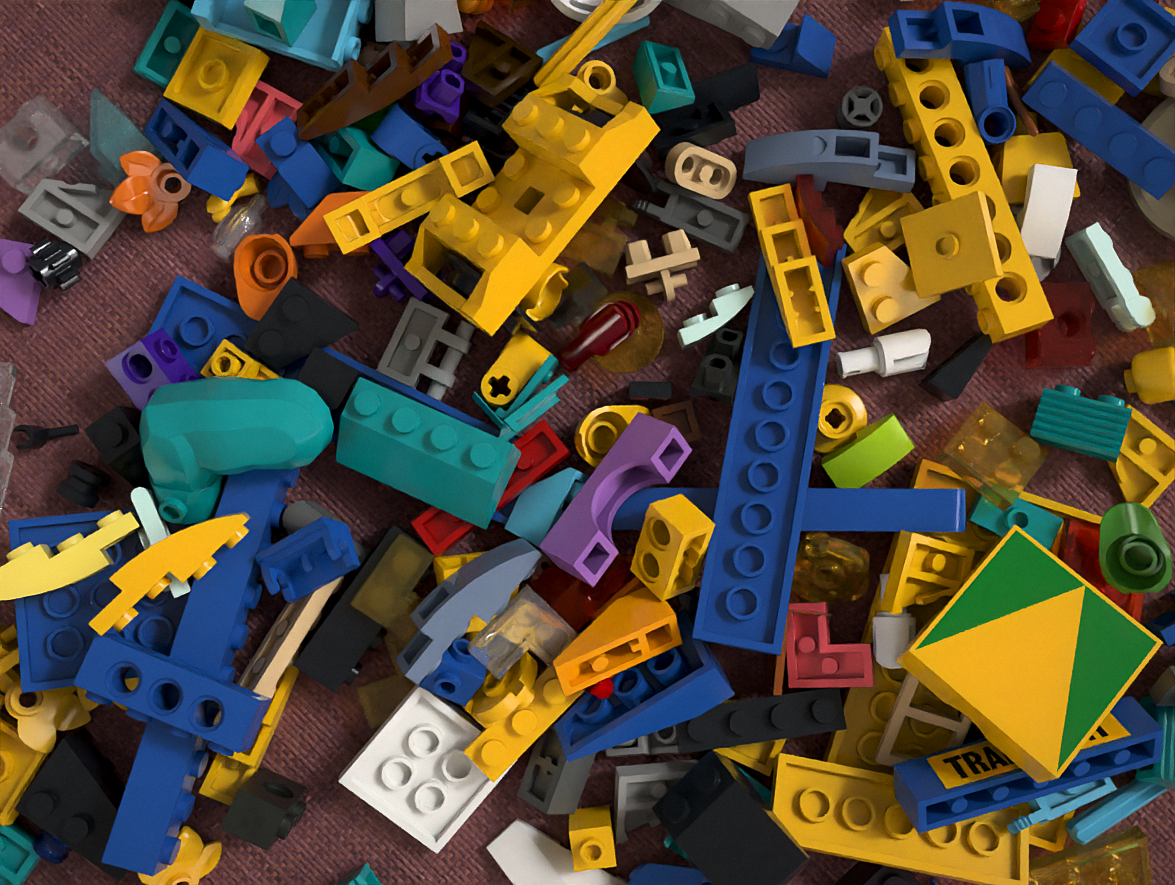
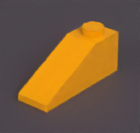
(620, 638)

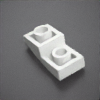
(1046, 209)

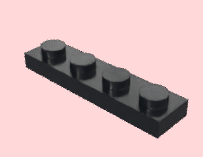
(763, 720)

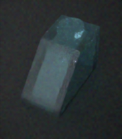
(114, 135)

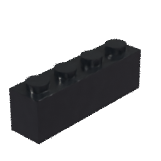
(346, 632)

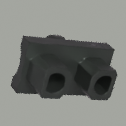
(720, 367)

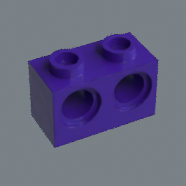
(148, 366)

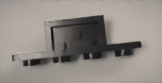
(708, 117)

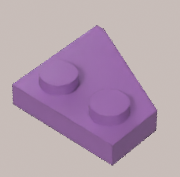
(17, 287)

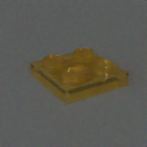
(993, 456)

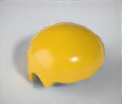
(545, 293)

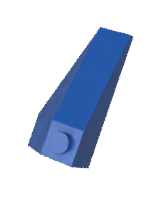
(647, 697)

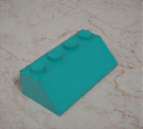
(424, 453)

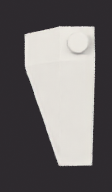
(538, 859)

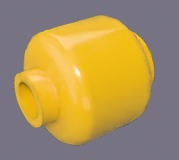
(1152, 375)

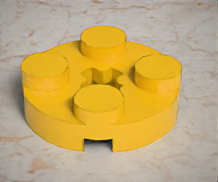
(501, 696)

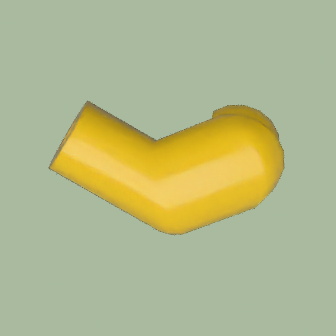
(220, 207)

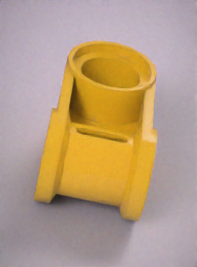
(515, 364)

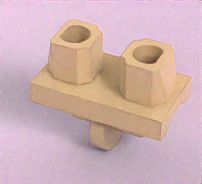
(678, 258)

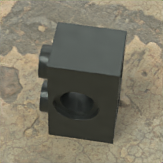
(265, 809)

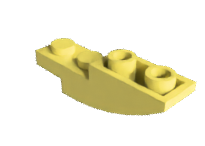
(39, 571)

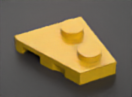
(882, 287)
(1144, 461)

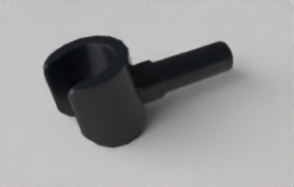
(39, 436)

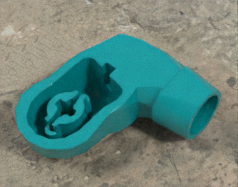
(226, 427)

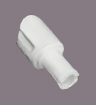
(887, 355)
(891, 633)

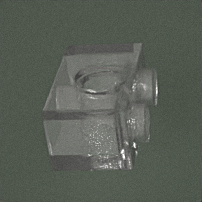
(55, 145)

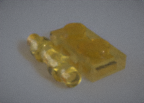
(598, 244)

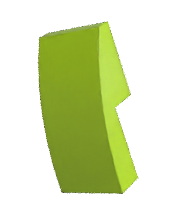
(869, 455)

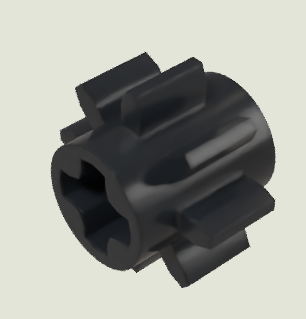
(54, 264)

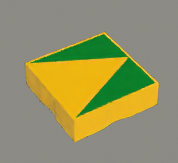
(1030, 654)

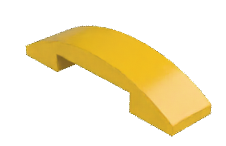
(408, 197)

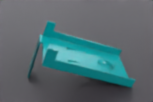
(533, 387)
(526, 413)

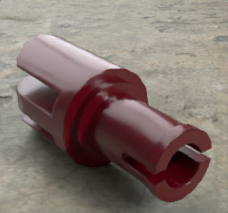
(600, 334)

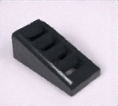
(486, 132)
(955, 372)

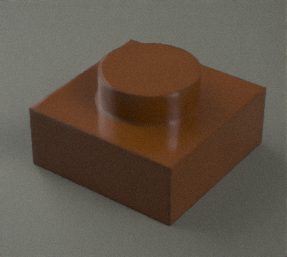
(682, 417)

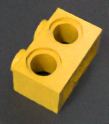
(671, 546)

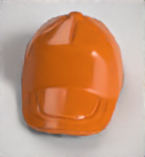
(261, 271)

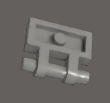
(414, 343)

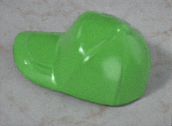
(1133, 550)

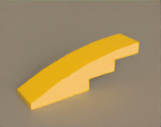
(791, 266)
(231, 772)

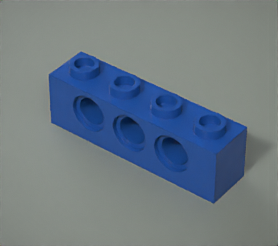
(104, 679)

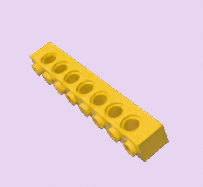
(970, 160)

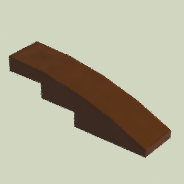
(361, 90)

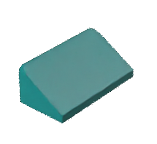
(166, 44)
(661, 77)

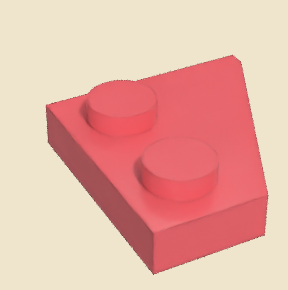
(261, 112)

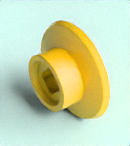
(853, 418)

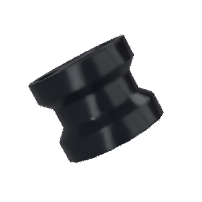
(83, 484)

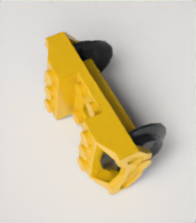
(535, 203)

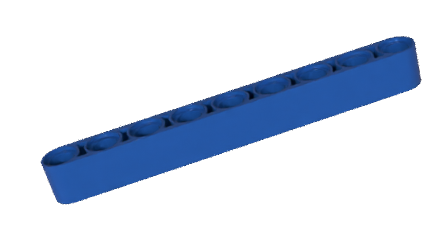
(832, 508)

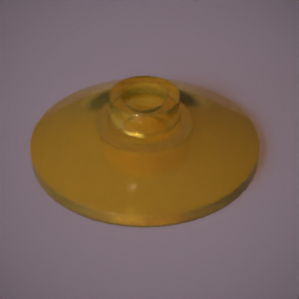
(646, 343)

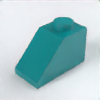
(356, 157)

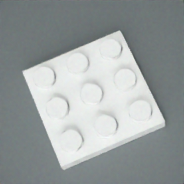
(419, 769)

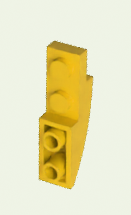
(182, 554)

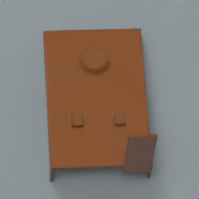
(776, 664)

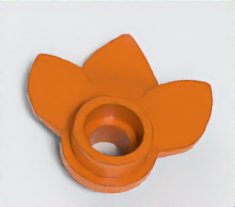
(145, 190)

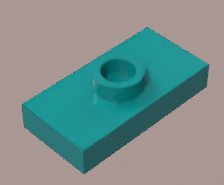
(1030, 518)

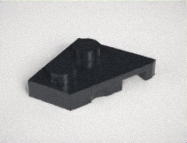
(297, 324)

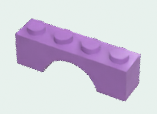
(642, 456)

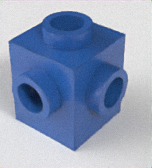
(457, 674)

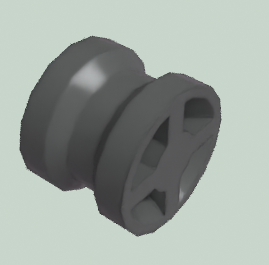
(864, 103)

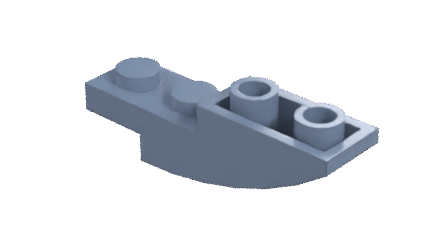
(830, 156)
(476, 588)

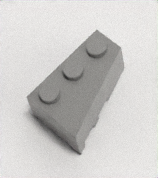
(752, 20)

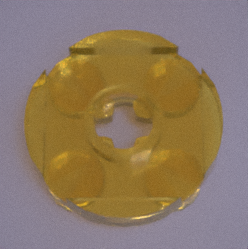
(847, 566)

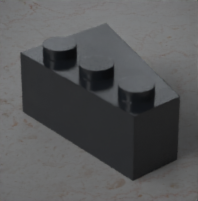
(77, 799)

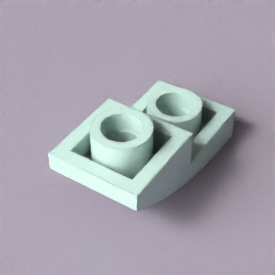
(723, 309)

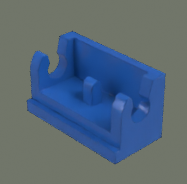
(308, 559)

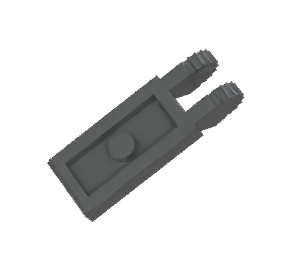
(697, 215)

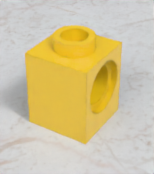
(592, 838)

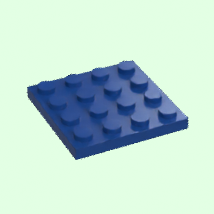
(55, 625)

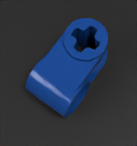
(407, 138)

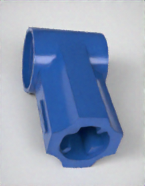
(988, 98)

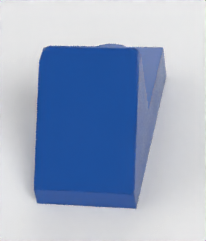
(799, 49)
(298, 163)

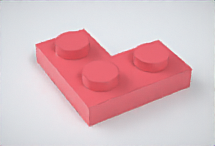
(817, 662)

